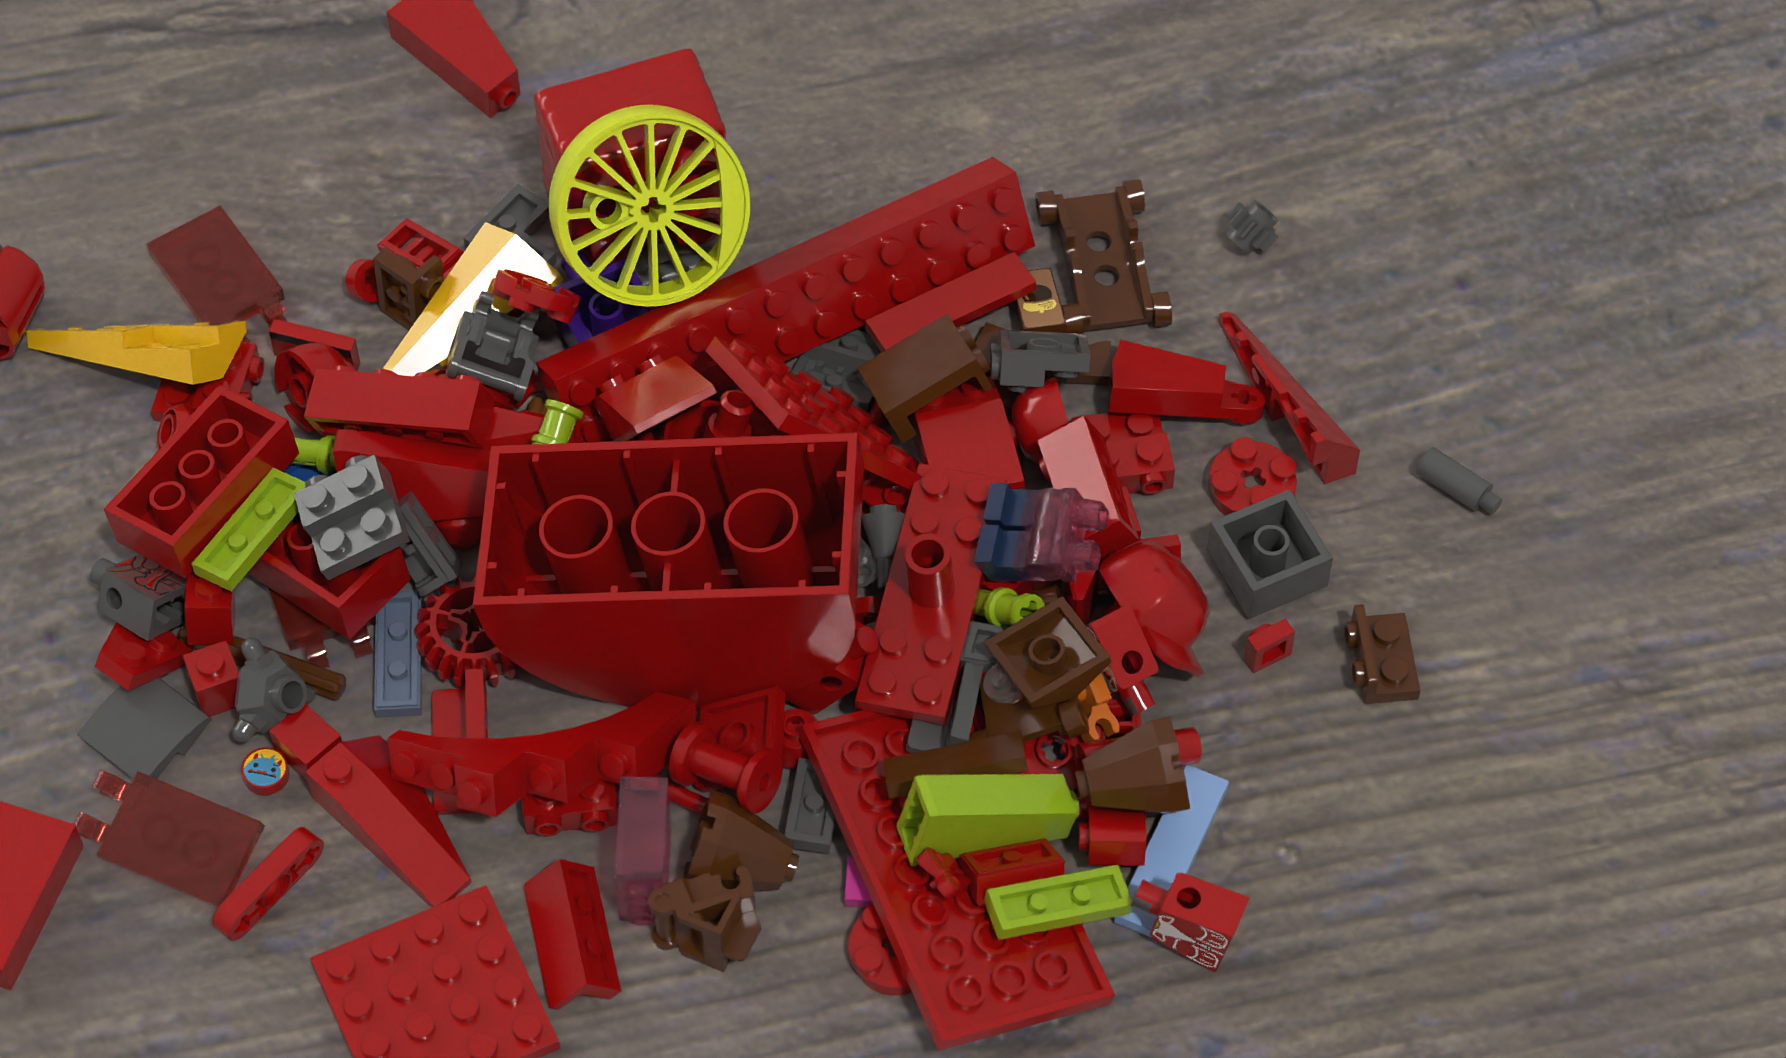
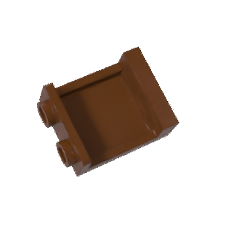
(923, 370)

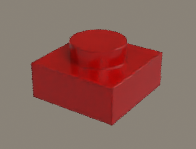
(1268, 645)

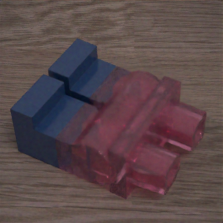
(1038, 534)

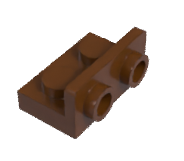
(404, 288)
(1383, 657)

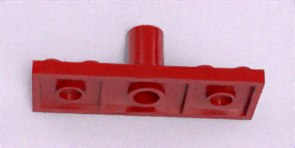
(928, 598)

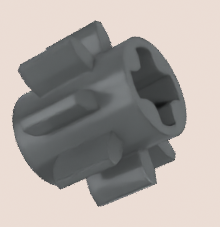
(1252, 226)

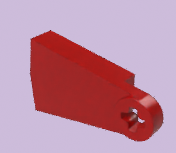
(1178, 385)

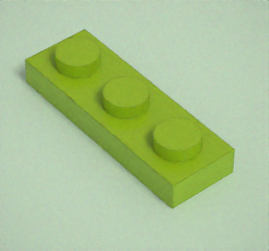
(249, 530)
(1058, 901)

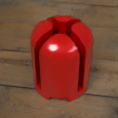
(20, 296)

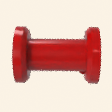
(698, 757)

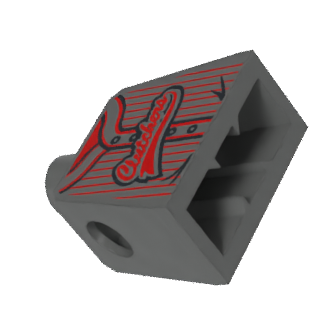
(140, 595)

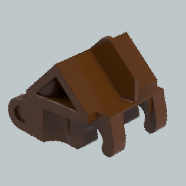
(708, 920)

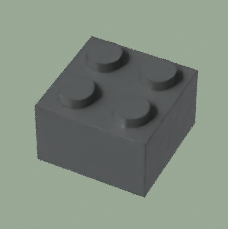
(1269, 554)

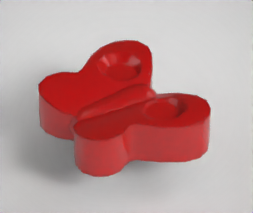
(943, 870)

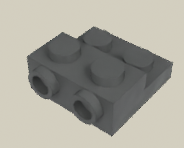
(1025, 355)
(351, 515)

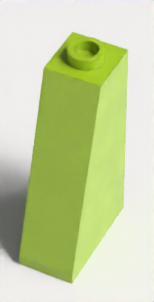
(984, 812)

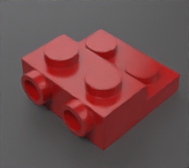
(239, 378)
(1137, 450)
(590, 810)

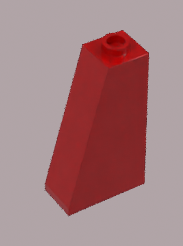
(458, 48)
(443, 477)
(34, 867)

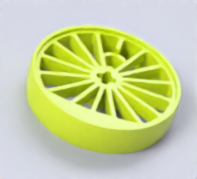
(733, 205)

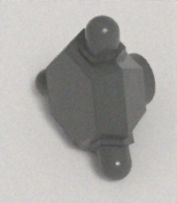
(266, 691)

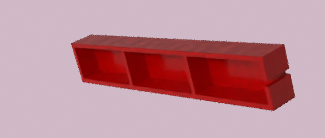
(810, 288)

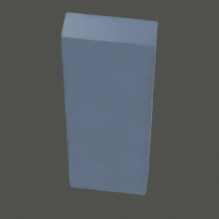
(397, 658)

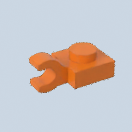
(1094, 702)

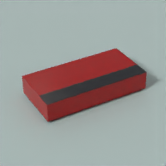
(287, 335)

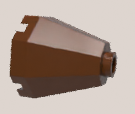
(1137, 772)
(737, 838)

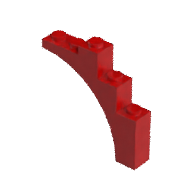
(558, 764)

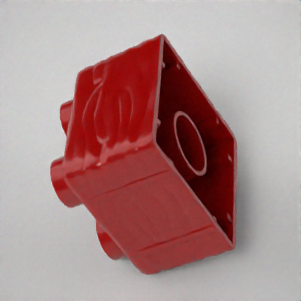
(663, 80)

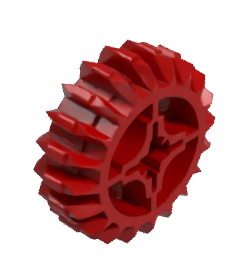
(455, 617)

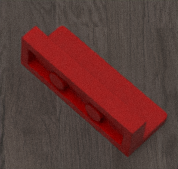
(459, 715)
(571, 933)

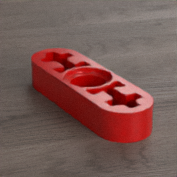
(268, 883)

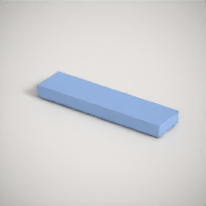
(1176, 842)

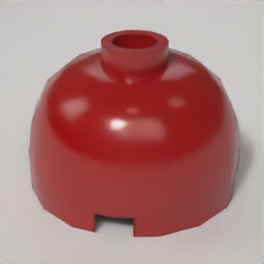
(295, 374)
(1036, 415)

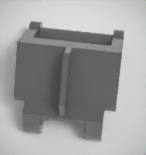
(494, 347)

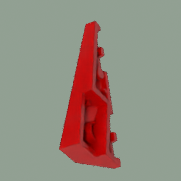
(1321, 438)

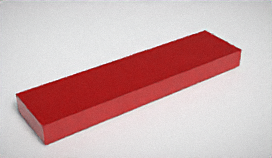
(960, 299)

